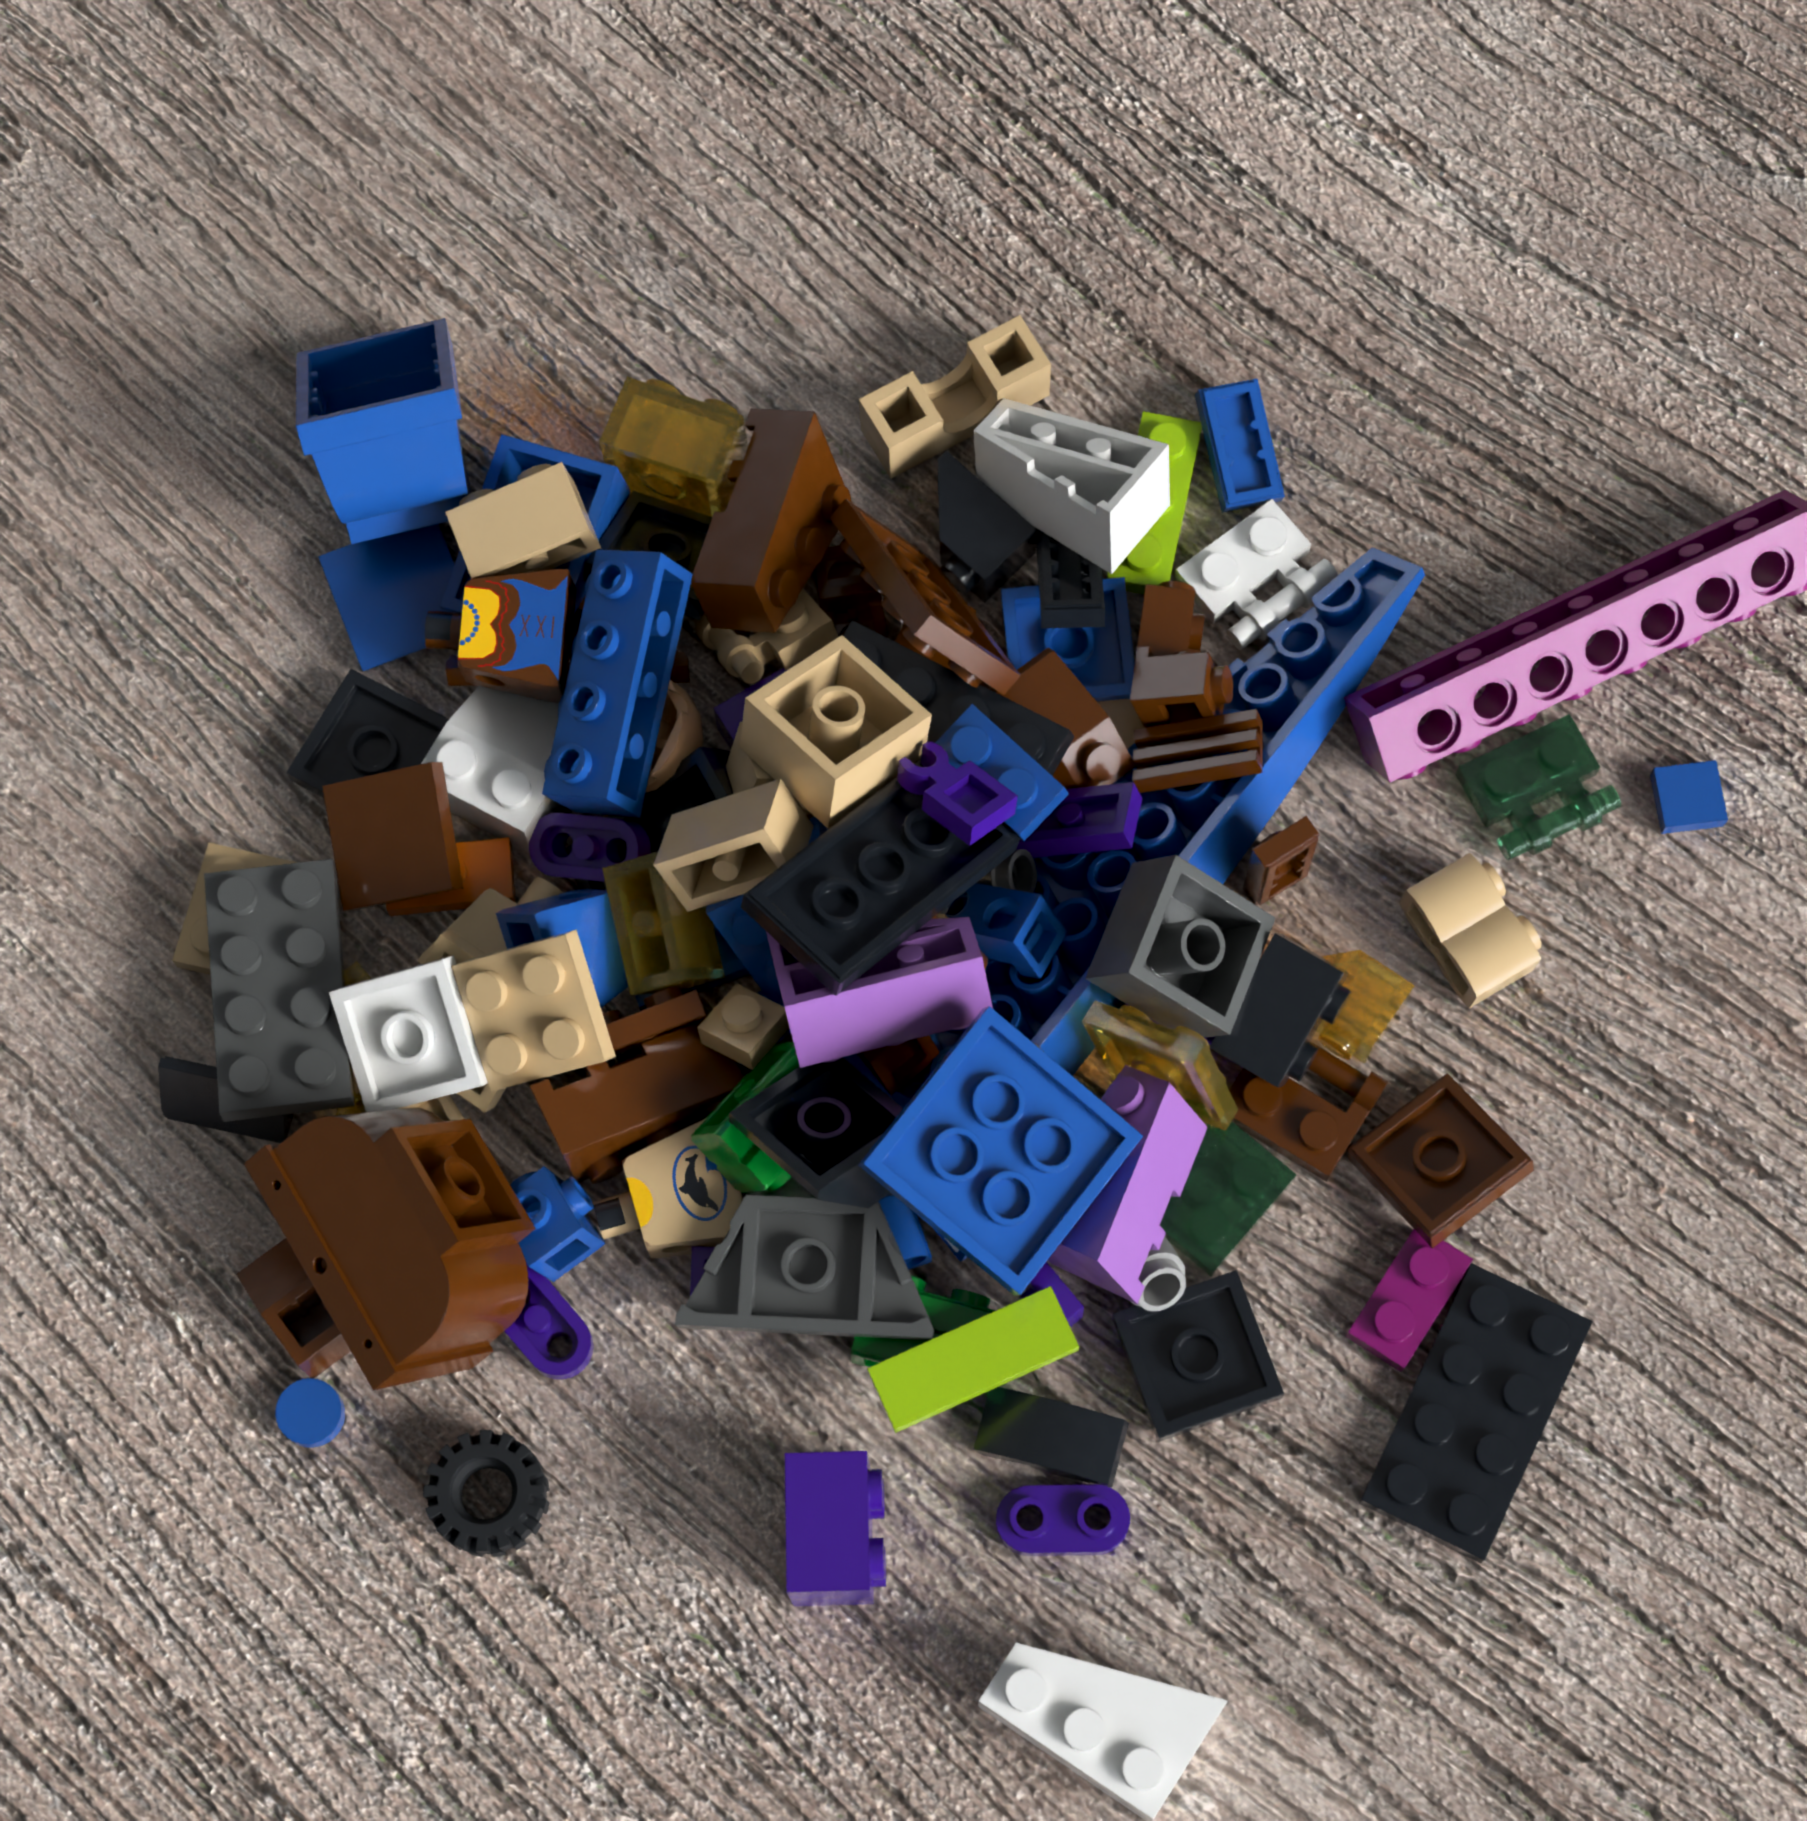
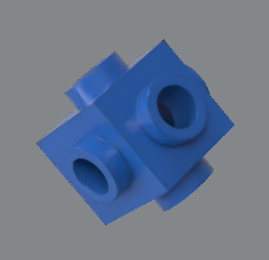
(561, 1221)

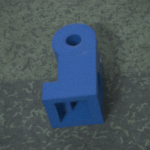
(1011, 926)

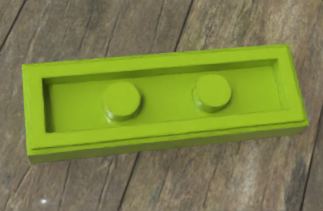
(973, 1359)

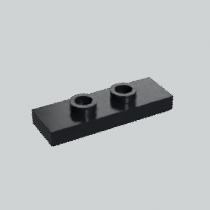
(1068, 586)

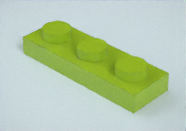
(1155, 554)

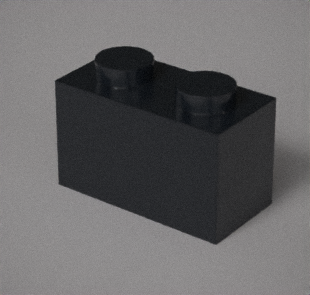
(1283, 1011)

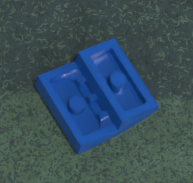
(387, 591)

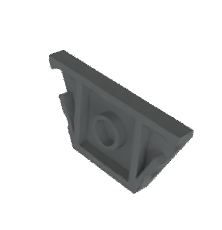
(808, 1271)

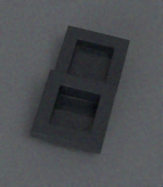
(1051, 1436)

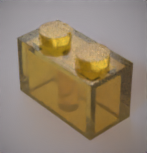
(656, 934)

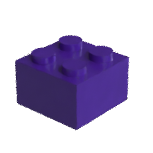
(830, 1528)

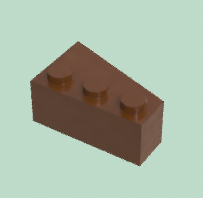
(635, 1101)

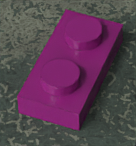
(1408, 1300)

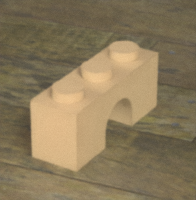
(917, 420)

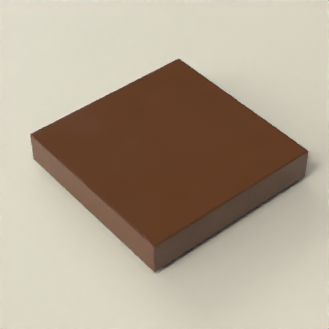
(392, 836)
(1440, 1160)

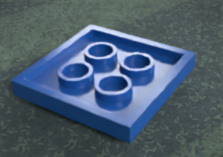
(1001, 1151)

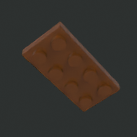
(923, 600)

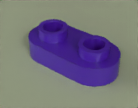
(593, 846)
(544, 1320)
(1063, 1522)

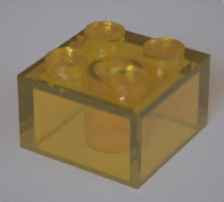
(674, 445)

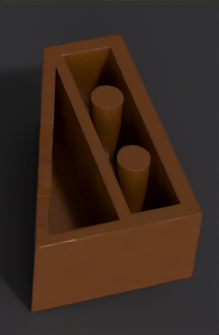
(773, 524)

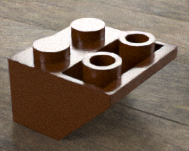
(294, 1309)

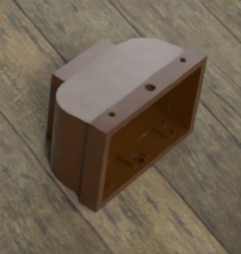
(410, 1234)

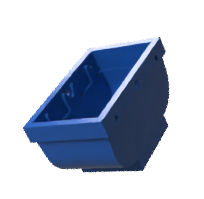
(384, 428)

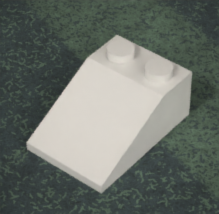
(497, 761)

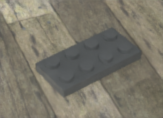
(271, 980)

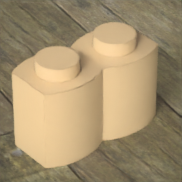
(1471, 929)

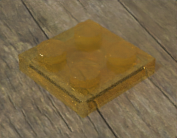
(1172, 1055)

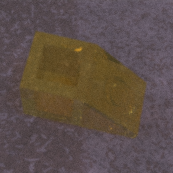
(1371, 1009)

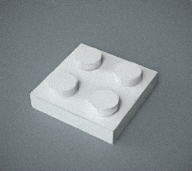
(408, 1036)

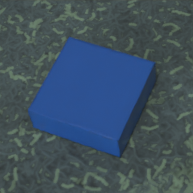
(1688, 797)

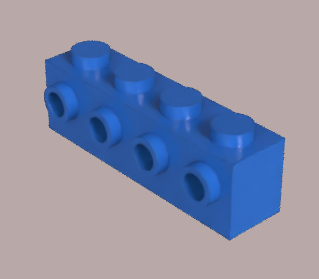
(617, 683)

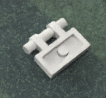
(1244, 562)

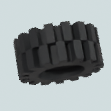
(453, 1470)

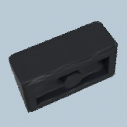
(191, 1097)

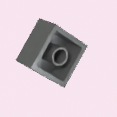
(1180, 946)

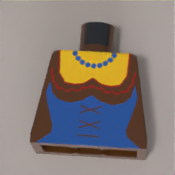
(511, 632)

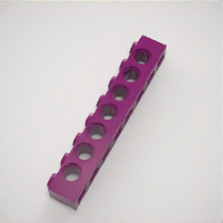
(1559, 629)

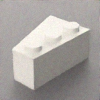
(1074, 478)
(1102, 1722)

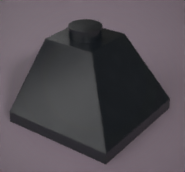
(820, 1129)

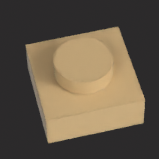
(744, 1026)

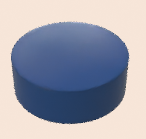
(310, 1412)

